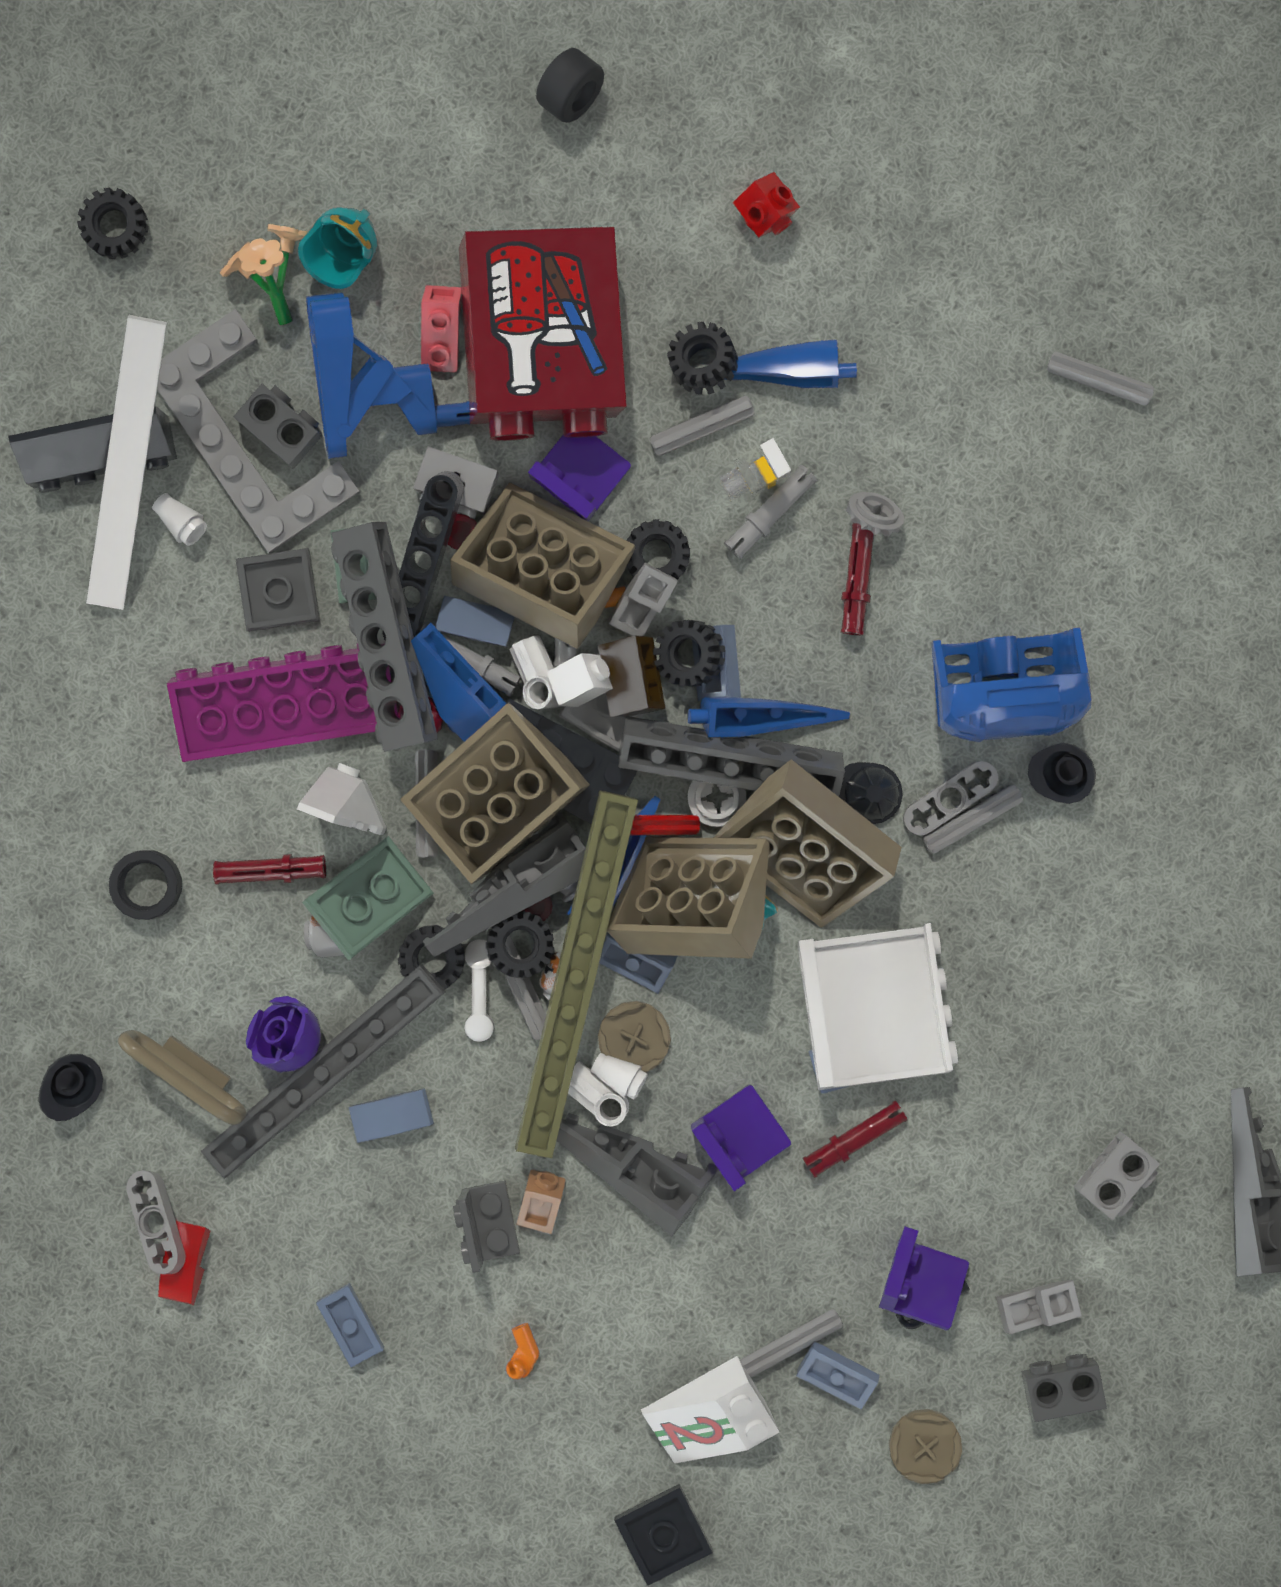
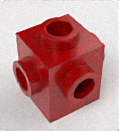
(767, 205)

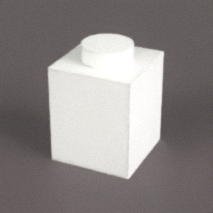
(580, 680)

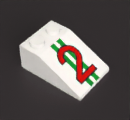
(712, 1415)

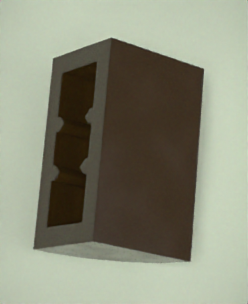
(632, 676)

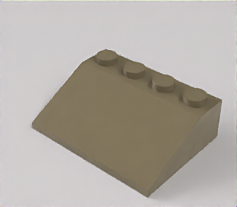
(541, 564)
(494, 793)
(819, 846)
(693, 898)

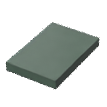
(368, 898)

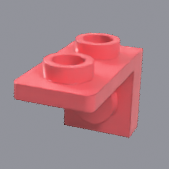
(440, 327)

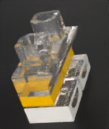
(758, 475)

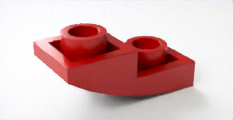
(186, 1282)

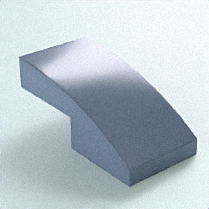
(391, 1115)

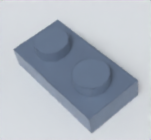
(350, 1325)
(837, 1375)

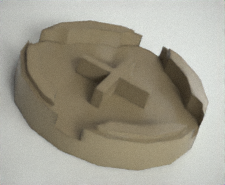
(635, 1034)
(925, 1446)

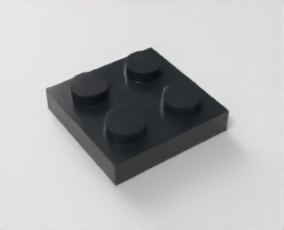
(663, 1534)

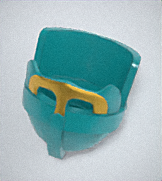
(330, 250)

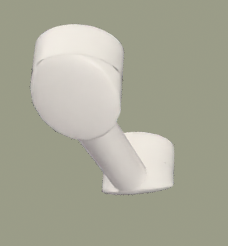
(479, 1025)

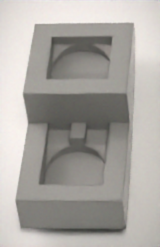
(642, 600)
(1038, 1306)

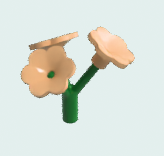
(261, 258)

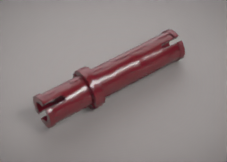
(856, 592)
(304, 868)
(854, 1139)

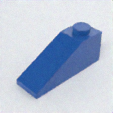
(456, 687)

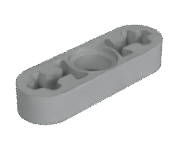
(978, 791)
(153, 1250)

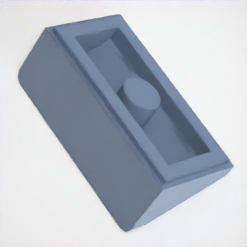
(474, 621)
(727, 682)
(643, 969)

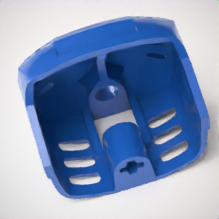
(1016, 705)

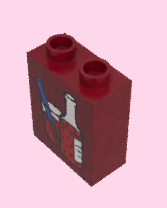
(542, 330)

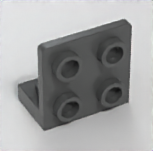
(487, 1224)

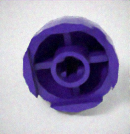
(284, 1035)

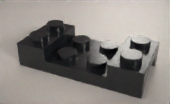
(590, 759)

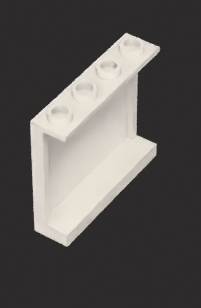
(876, 1007)

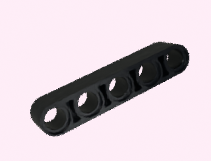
(432, 544)

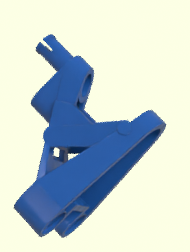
(377, 382)

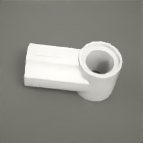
(532, 665)
(591, 1093)

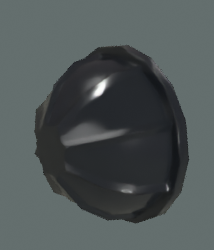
(1062, 773)
(871, 791)
(70, 1087)

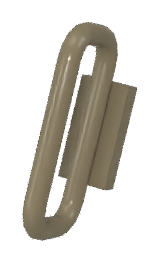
(185, 1072)

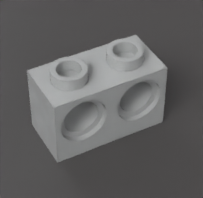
(1109, 1169)

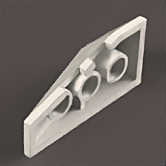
(343, 800)

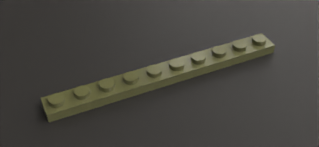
(576, 974)

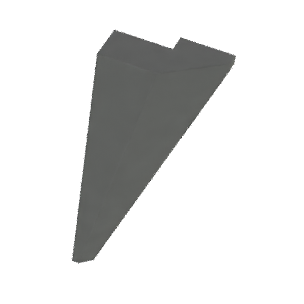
(536, 872)
(654, 1183)
(1255, 1193)

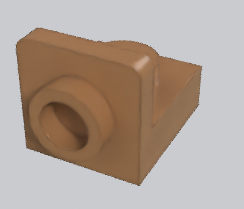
(541, 1201)

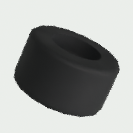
(570, 85)

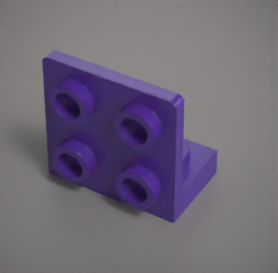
(580, 473)
(740, 1135)
(923, 1282)

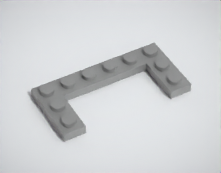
(270, 519)

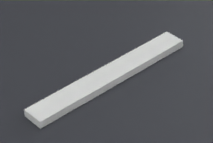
(126, 461)

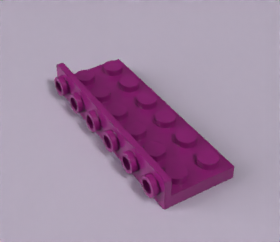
(270, 703)

